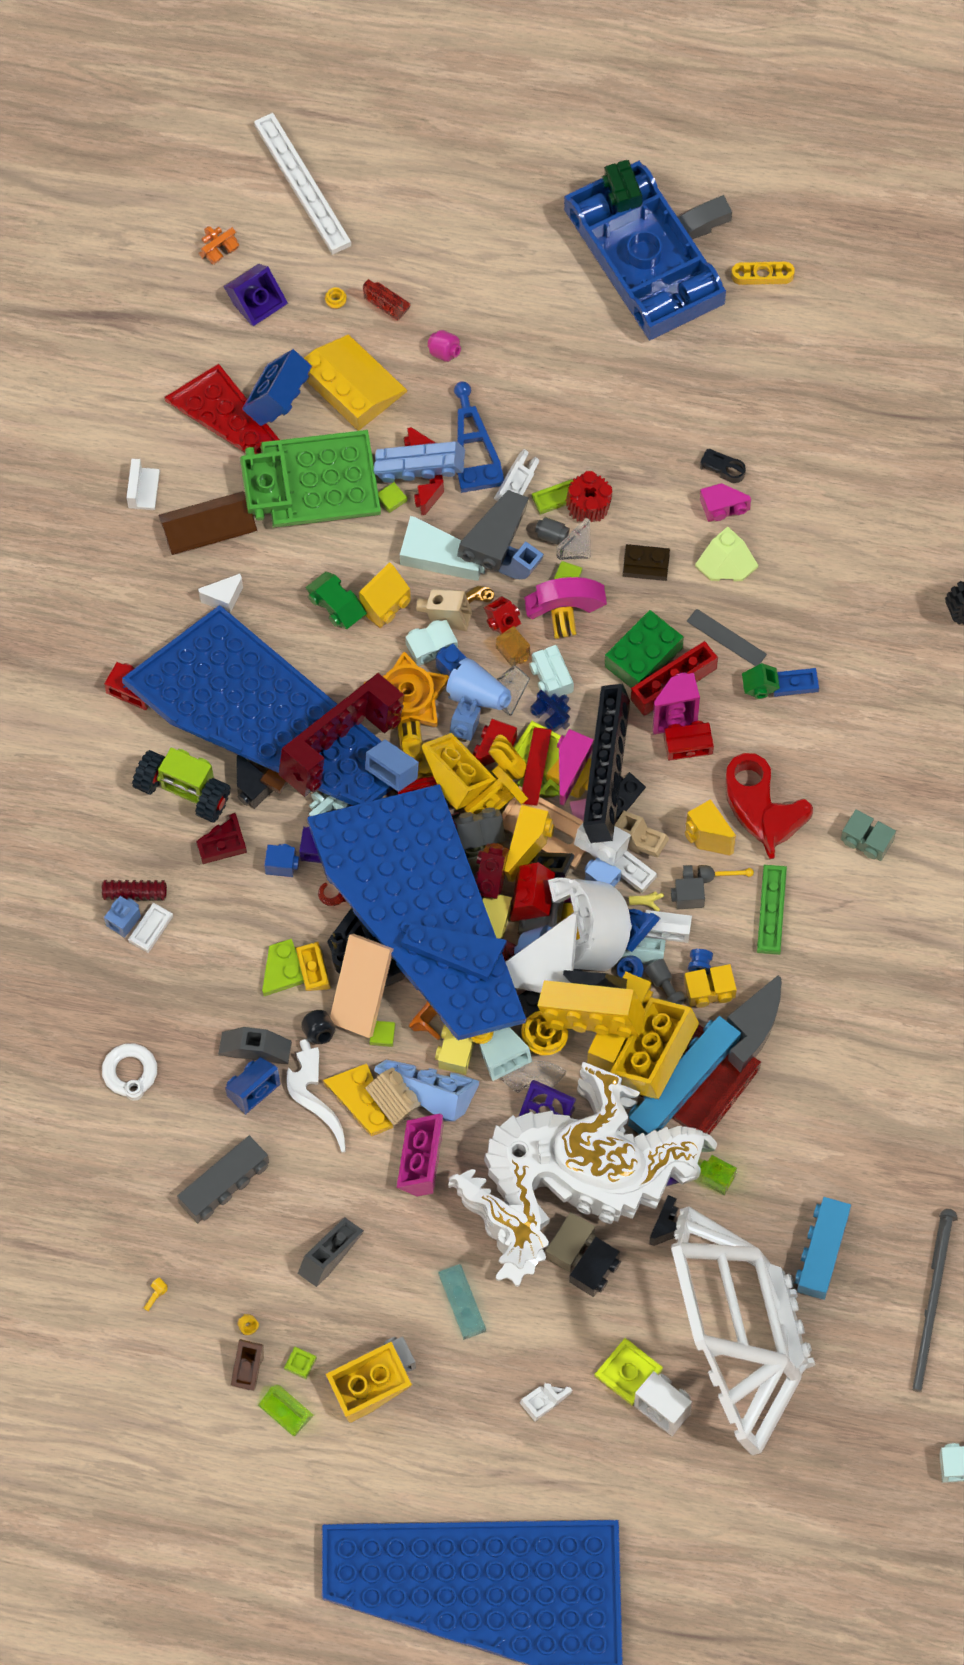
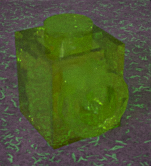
(717, 1174)

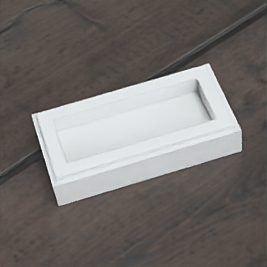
(150, 927)

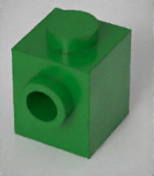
(760, 681)

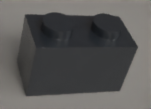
(595, 1267)

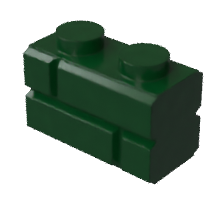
(622, 185)

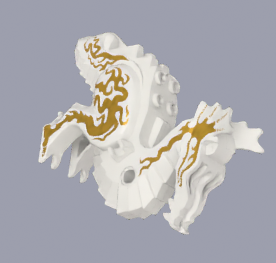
(581, 1162)

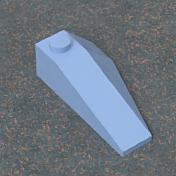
(434, 1091)

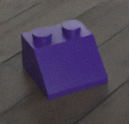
(256, 294)

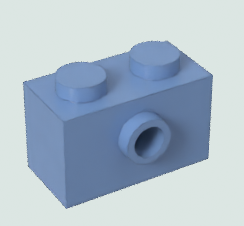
(391, 765)

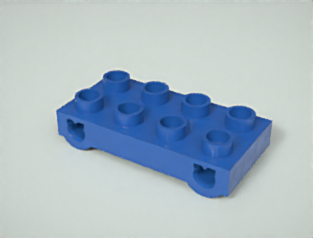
(646, 255)

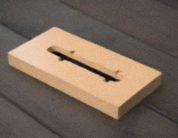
(561, 819)

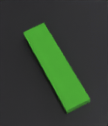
(771, 909)

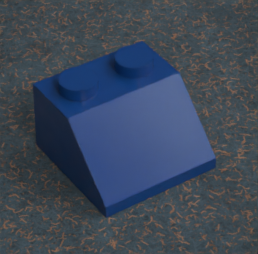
(253, 1084)

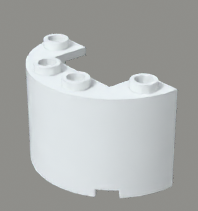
(602, 921)

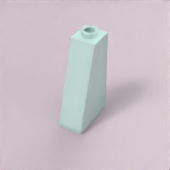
(435, 551)

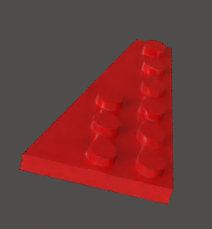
(217, 405)

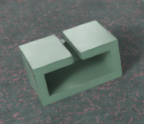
(868, 839)

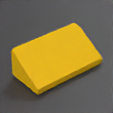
(313, 967)

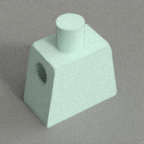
(505, 1053)

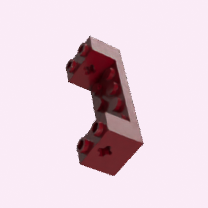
(374, 700)

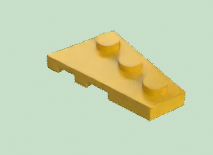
(351, 1092)

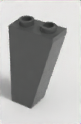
(494, 533)

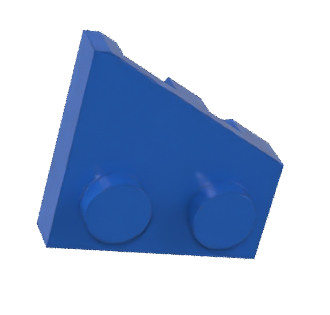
(641, 926)

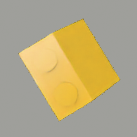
(385, 596)
(709, 829)

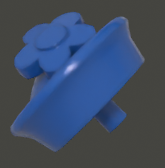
(631, 965)

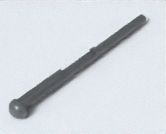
(947, 1216)

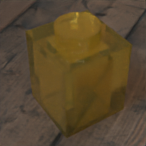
(513, 646)

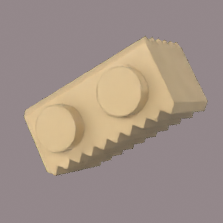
(393, 1096)

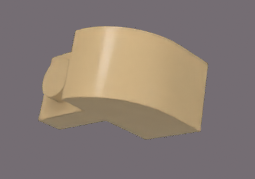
(642, 838)

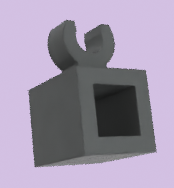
(688, 891)

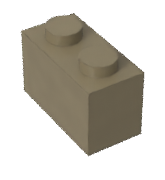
(570, 1242)

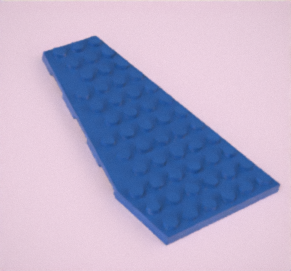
(249, 700)

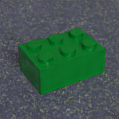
(643, 650)

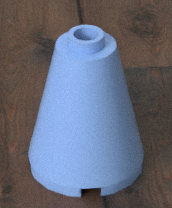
(477, 684)

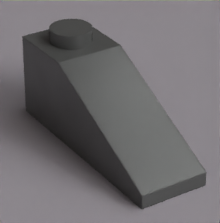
(329, 1252)

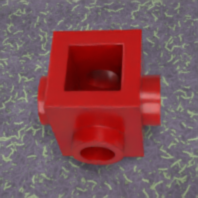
(502, 615)

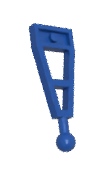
(479, 476)

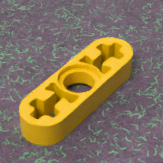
(746, 267)

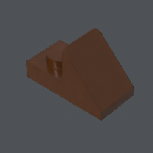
(247, 1364)

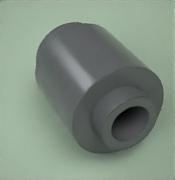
(551, 530)

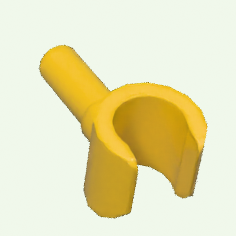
(160, 1289)

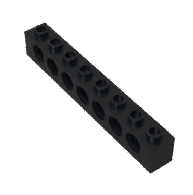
(606, 763)

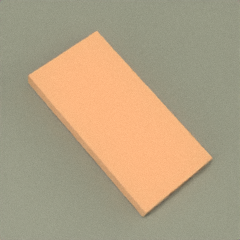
(361, 985)

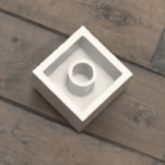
(663, 1403)

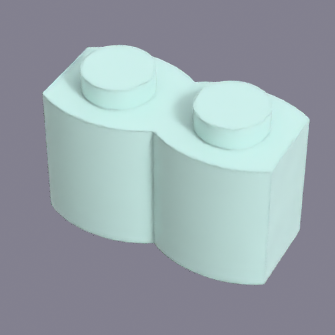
(427, 642)

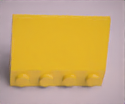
(352, 381)

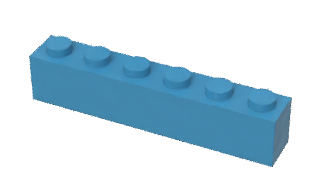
(690, 1073)

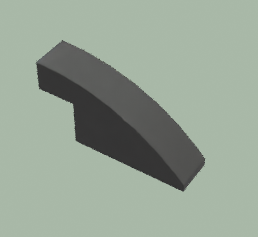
(755, 1022)

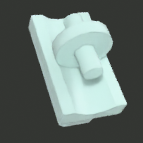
(325, 803)

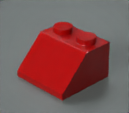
(531, 892)

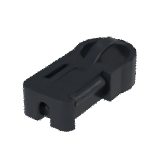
(720, 463)

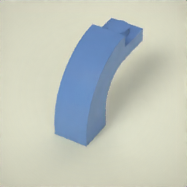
(521, 562)

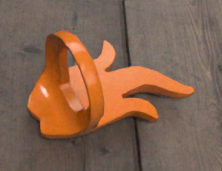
(421, 1020)

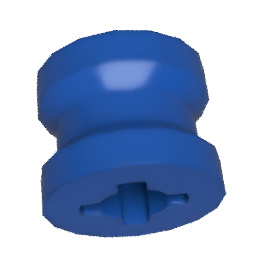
(700, 960)

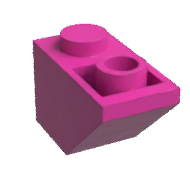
(723, 501)

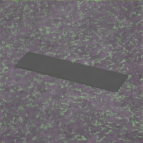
(726, 637)

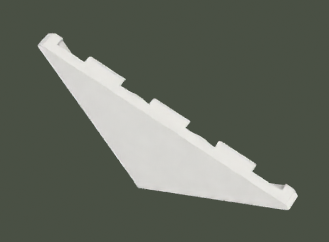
(545, 957)

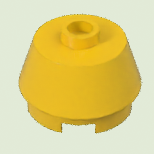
(541, 1037)

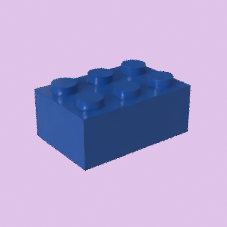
(277, 387)

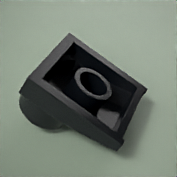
(595, 979)

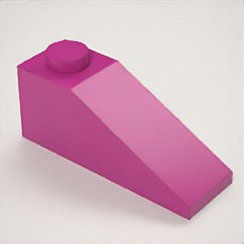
(573, 756)

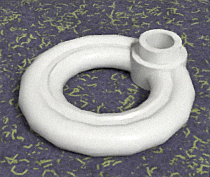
(143, 1083)

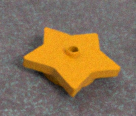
(419, 690)

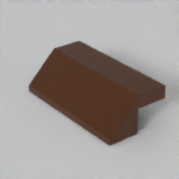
(207, 523)

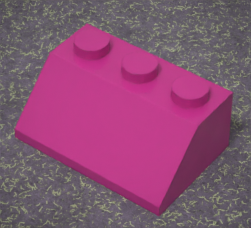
(676, 703)
(420, 1155)

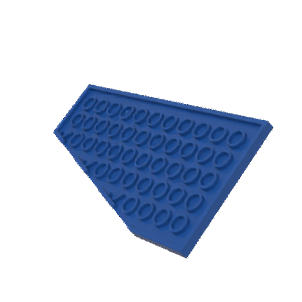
(404, 866)
(495, 1586)

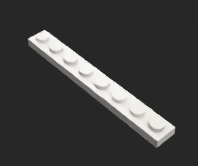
(302, 183)

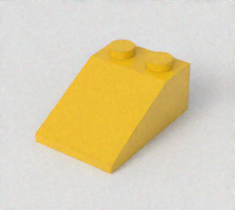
(456, 770)
(529, 838)
(369, 1381)

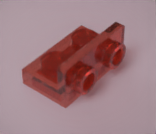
(385, 299)

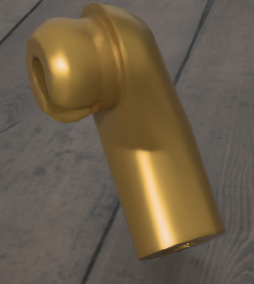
(480, 594)

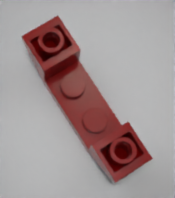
(428, 493)

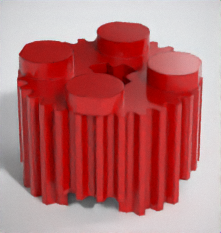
(589, 497)

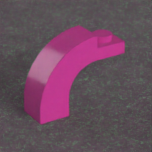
(565, 592)

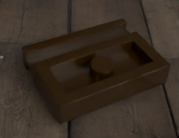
(646, 562)

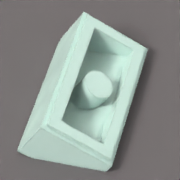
(648, 950)

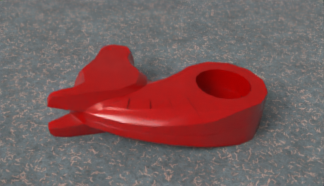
(753, 807)

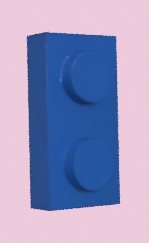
(797, 682)

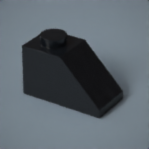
(249, 786)

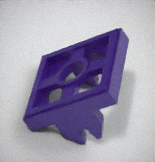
(537, 1088)

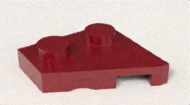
(222, 841)

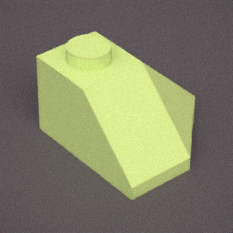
(726, 558)

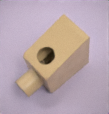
(447, 606)

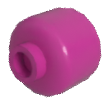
(444, 345)

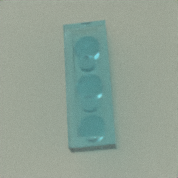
(462, 1301)

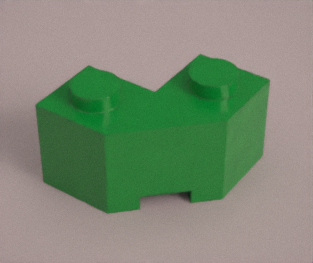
(342, 605)

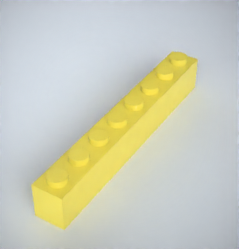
(455, 1053)

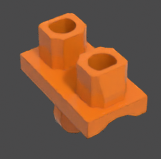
(226, 239)

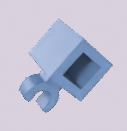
(465, 719)
(122, 916)

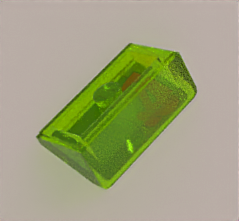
(285, 1409)

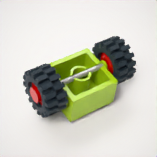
(184, 777)

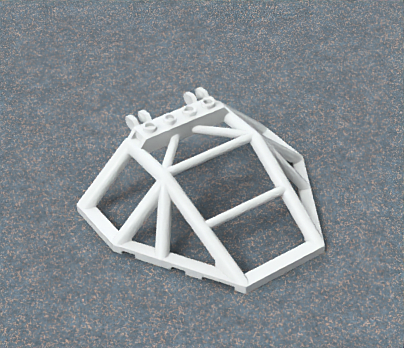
(780, 1308)

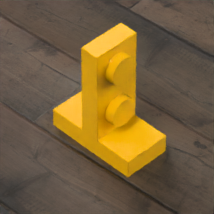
(497, 794)

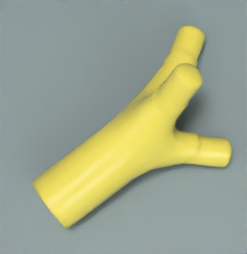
(647, 900)

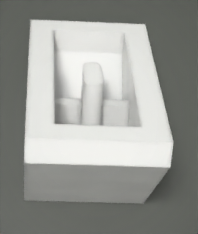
(222, 593)

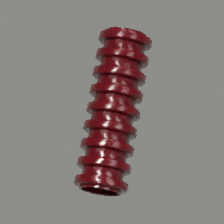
(134, 889)

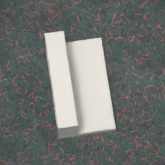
(142, 486)
(671, 927)

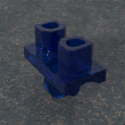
(555, 707)

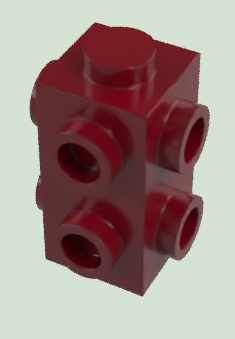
(491, 869)

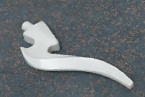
(308, 1075)

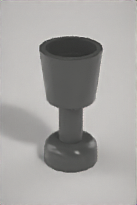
(661, 977)

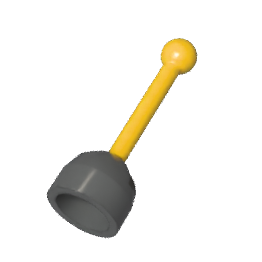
(708, 874)

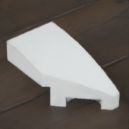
(543, 1400)

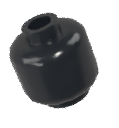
(318, 1027)

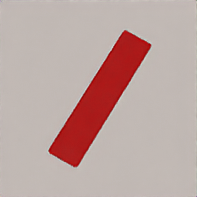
(536, 765)

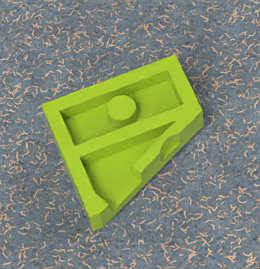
(282, 968)

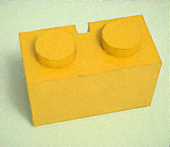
(706, 989)

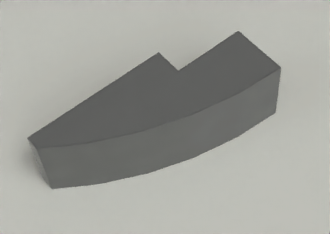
(706, 216)

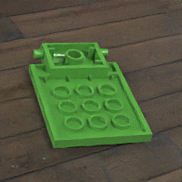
(311, 479)

